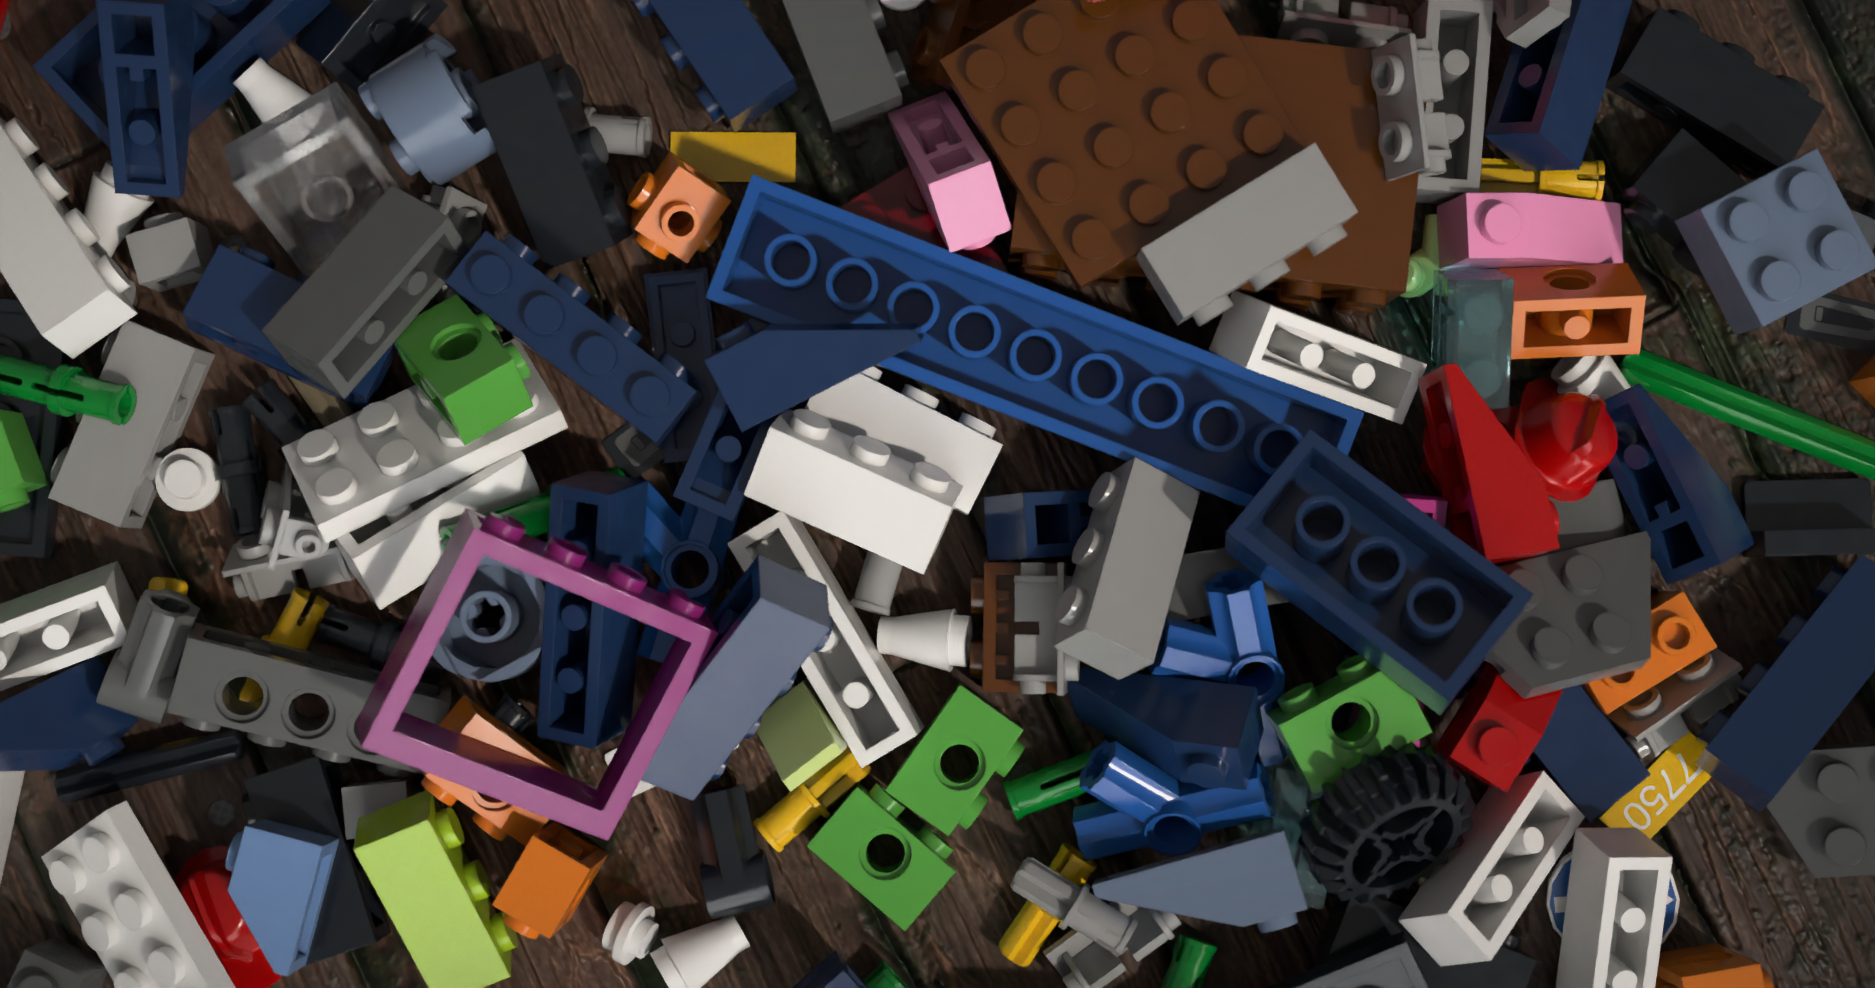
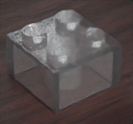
(312, 174)

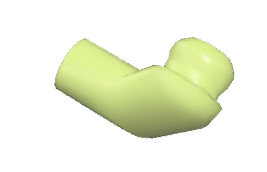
(1424, 261)

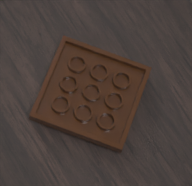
(1120, 119)

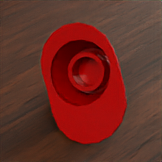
(1565, 438)
(204, 887)

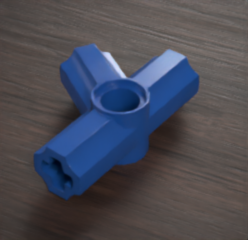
(669, 541)
(1216, 654)
(1155, 810)

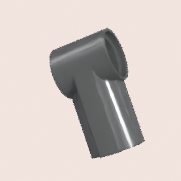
(148, 663)

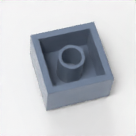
(1777, 243)

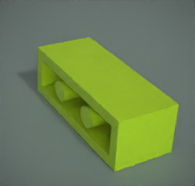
(435, 893)

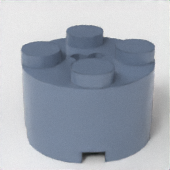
(429, 111)
(489, 652)

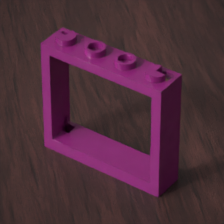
(497, 773)

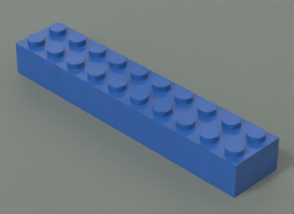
(1022, 346)

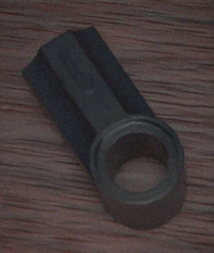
(734, 869)

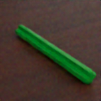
(1750, 411)

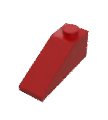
(1490, 485)
(1496, 730)

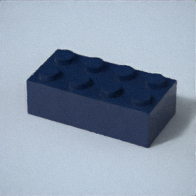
(226, 39)
(1376, 571)

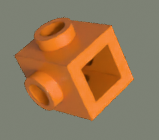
(676, 209)

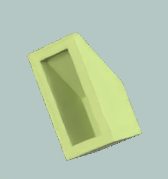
(799, 734)

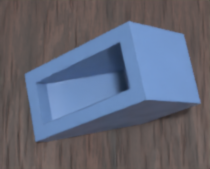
(280, 887)

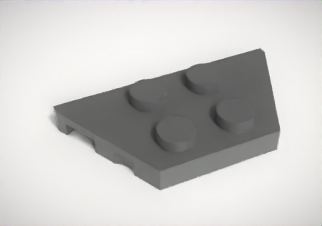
(1583, 619)
(1831, 810)

